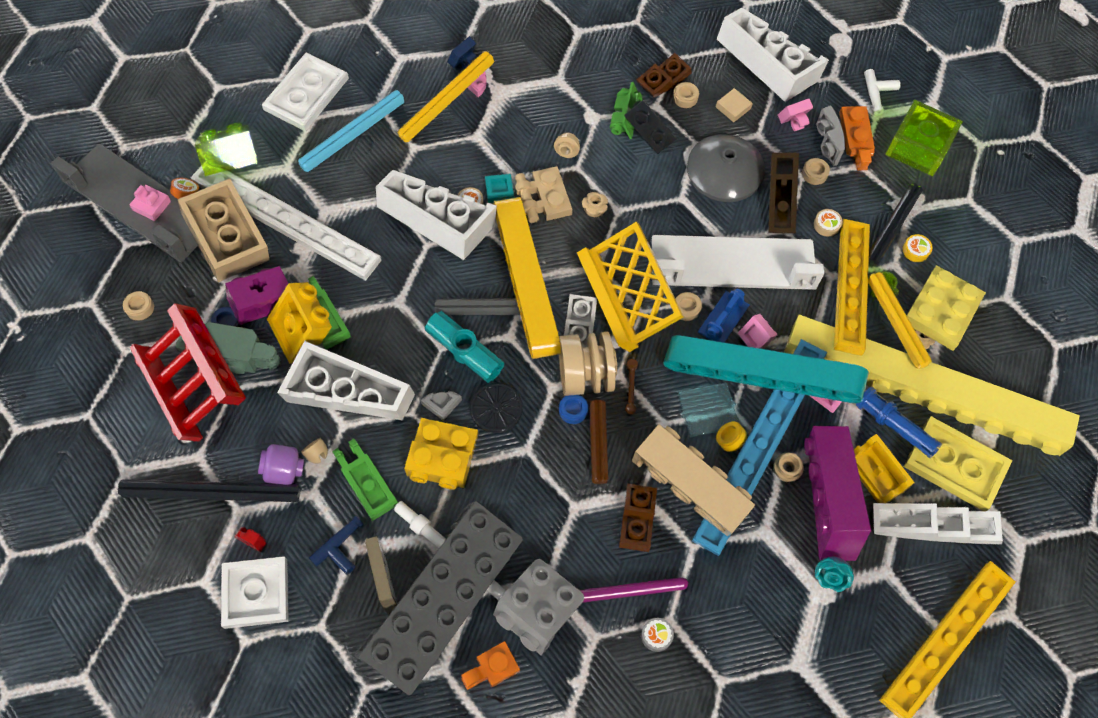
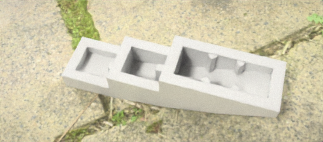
(937, 523)

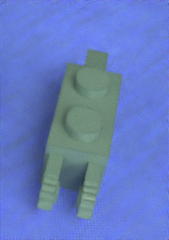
(240, 348)

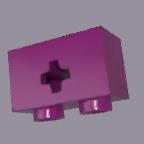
(255, 294)

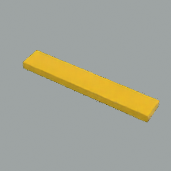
(852, 288)
(947, 641)

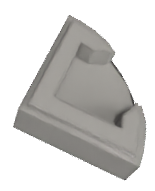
(441, 403)

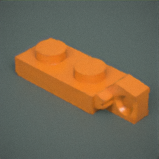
(857, 135)

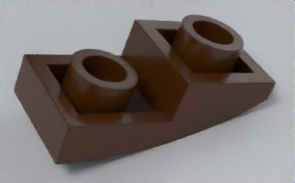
(664, 77)
(638, 517)

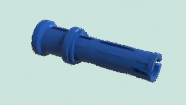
(887, 414)

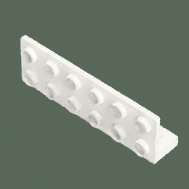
(737, 262)

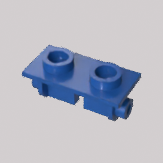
(724, 316)

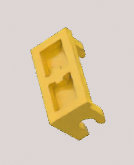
(881, 470)

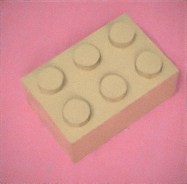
(224, 230)

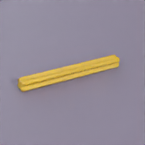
(445, 97)

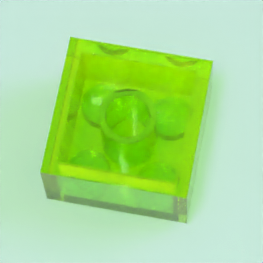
(924, 138)

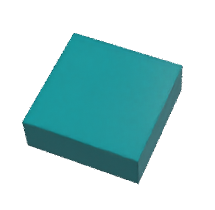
(499, 187)

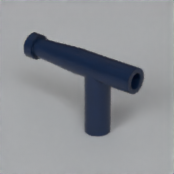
(331, 548)

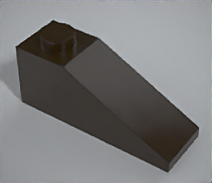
(783, 193)

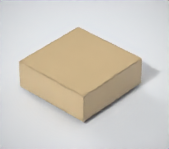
(734, 105)

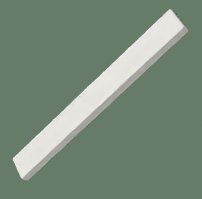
(297, 225)

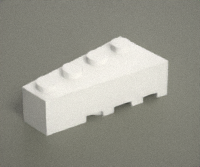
(770, 55)
(434, 212)
(340, 384)

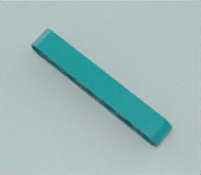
(767, 369)

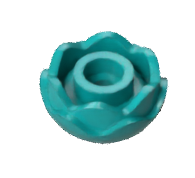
(834, 574)

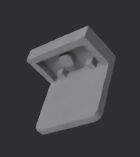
(537, 606)

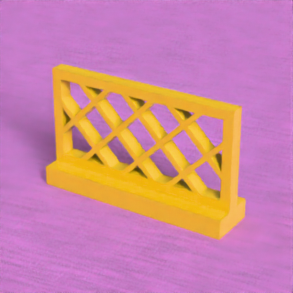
(613, 303)

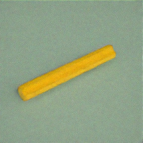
(899, 320)

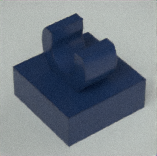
(463, 54)

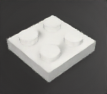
(254, 592)

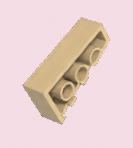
(694, 479)

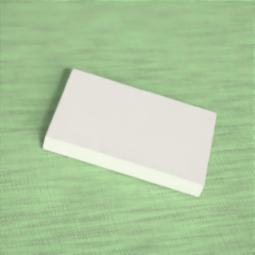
(305, 91)

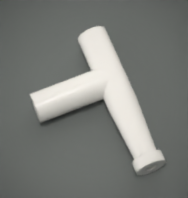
(876, 86)

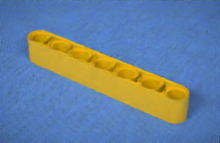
(527, 279)

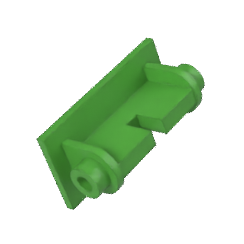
(625, 100)

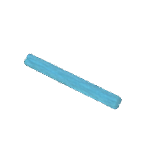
(351, 131)

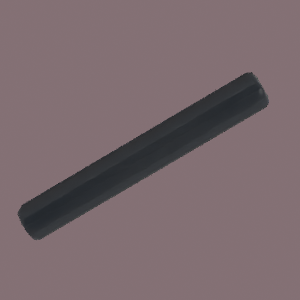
(894, 224)

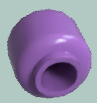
(280, 464)

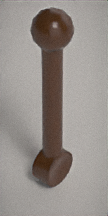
(631, 366)

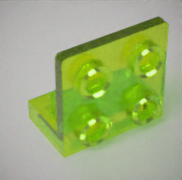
(225, 149)

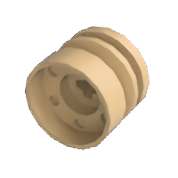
(587, 363)

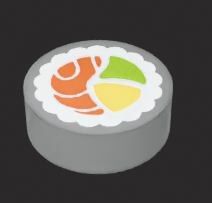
(657, 634)

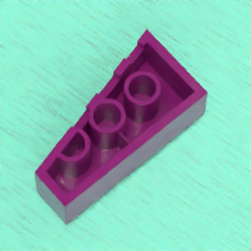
(837, 493)

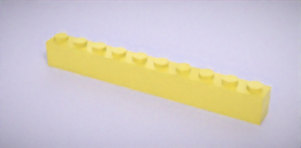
(949, 391)

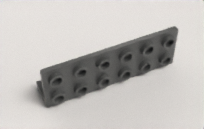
(111, 186)
(440, 598)

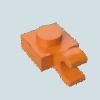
(494, 666)

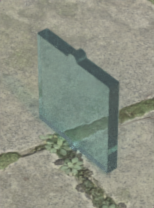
(707, 408)

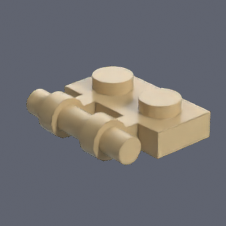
(551, 194)

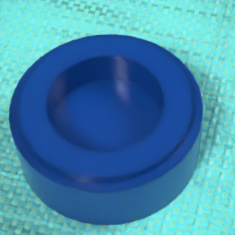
(573, 409)

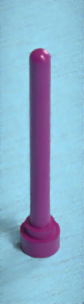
(634, 589)

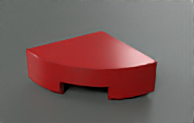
(251, 538)

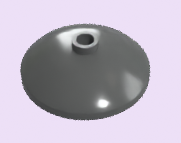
(724, 177)

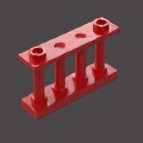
(210, 365)

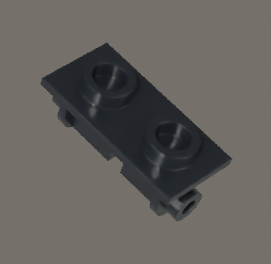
(650, 126)

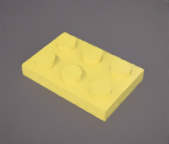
(945, 307)
(960, 465)

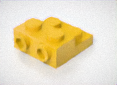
(298, 319)
(441, 454)

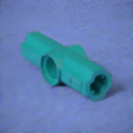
(475, 357)

